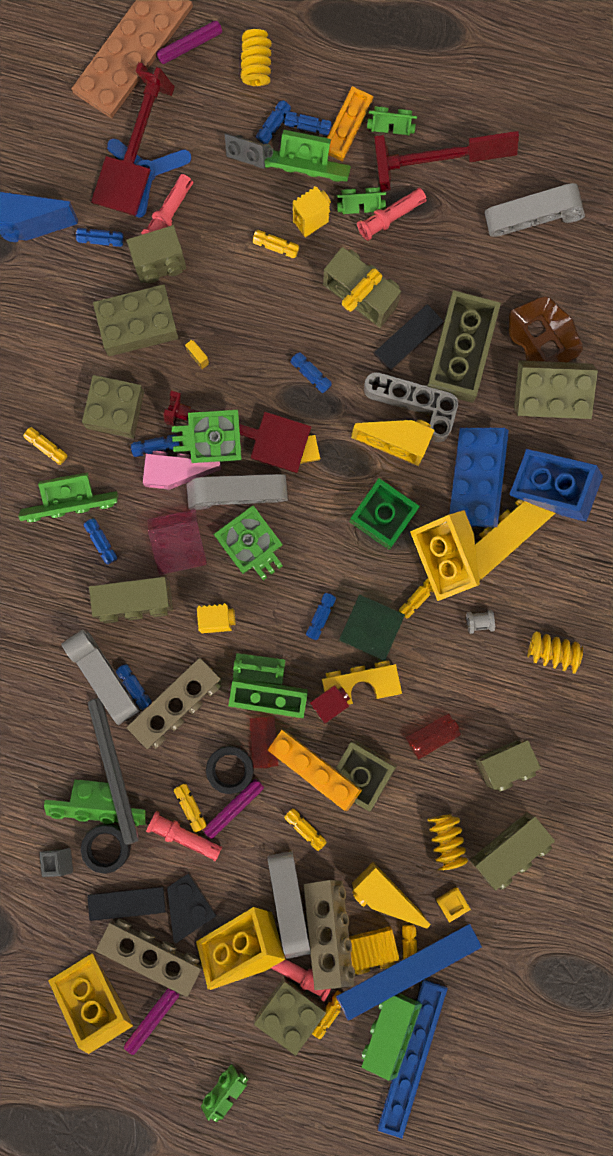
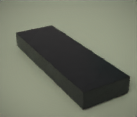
(408, 337)
(126, 903)

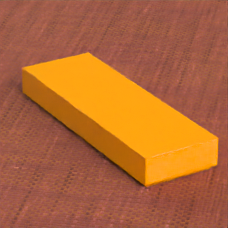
(348, 122)

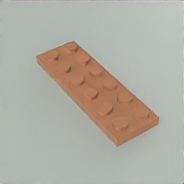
(135, 39)

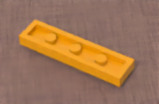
(314, 770)

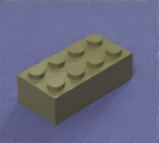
(463, 345)

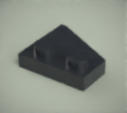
(187, 907)

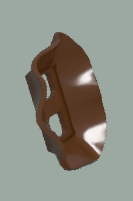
(558, 328)

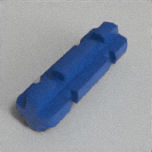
(273, 122)
(307, 123)
(99, 237)
(310, 372)
(151, 445)
(100, 541)
(320, 616)
(133, 686)

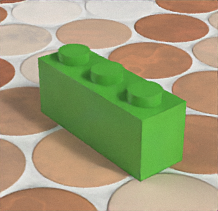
(268, 697)
(391, 1036)

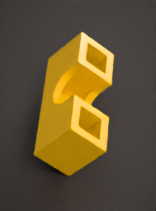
(383, 680)

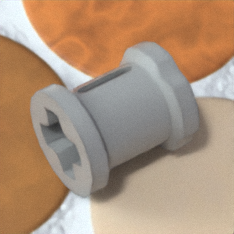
(480, 621)

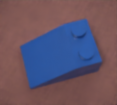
(31, 216)
(557, 484)

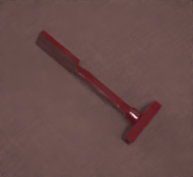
(478, 150)
(121, 181)
(277, 441)

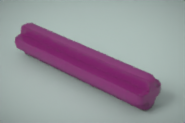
(189, 42)
(233, 808)
(151, 1021)

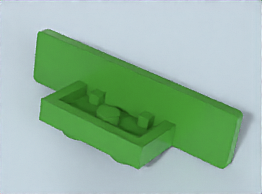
(307, 155)
(65, 496)
(90, 802)

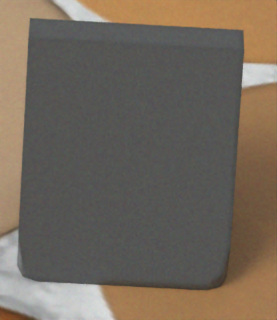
(56, 862)

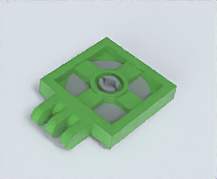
(210, 436)
(250, 543)

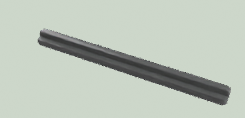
(113, 771)

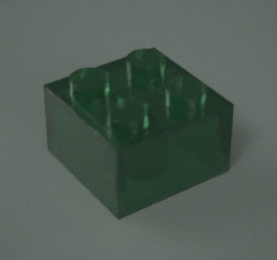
(371, 628)

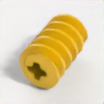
(255, 57)
(555, 651)
(448, 841)

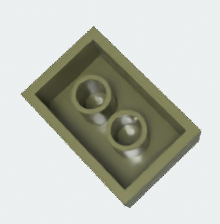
(347, 271)
(135, 320)
(555, 389)
(131, 599)
(512, 851)

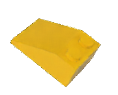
(399, 438)
(448, 554)
(382, 895)
(240, 948)
(90, 1004)

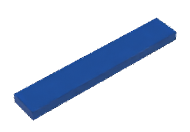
(408, 972)
(404, 1087)

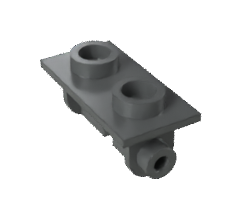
(247, 150)

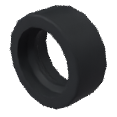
(211, 774)
(87, 855)

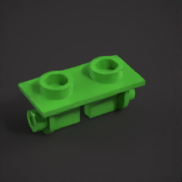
(401, 121)
(351, 200)
(259, 668)
(216, 1102)

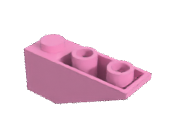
(170, 472)

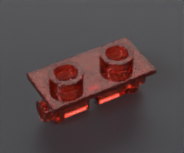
(262, 736)
(433, 736)

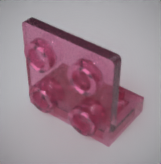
(176, 542)

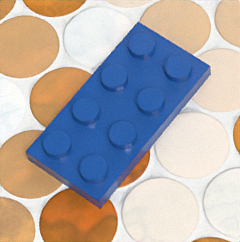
(479, 474)

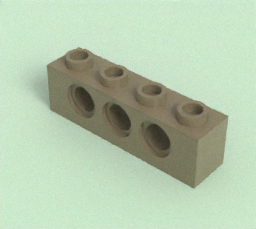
(142, 725)
(321, 945)
(135, 959)

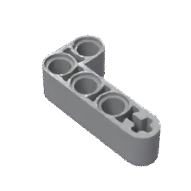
(536, 209)
(409, 401)
(229, 490)
(86, 653)
(288, 905)

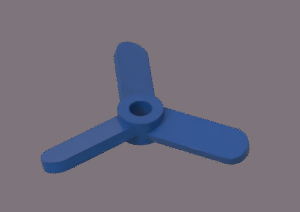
(156, 166)

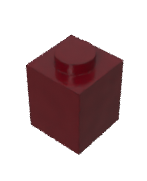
(330, 703)

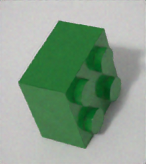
(384, 514)

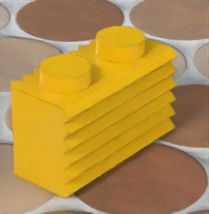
(311, 211)
(215, 618)
(373, 949)

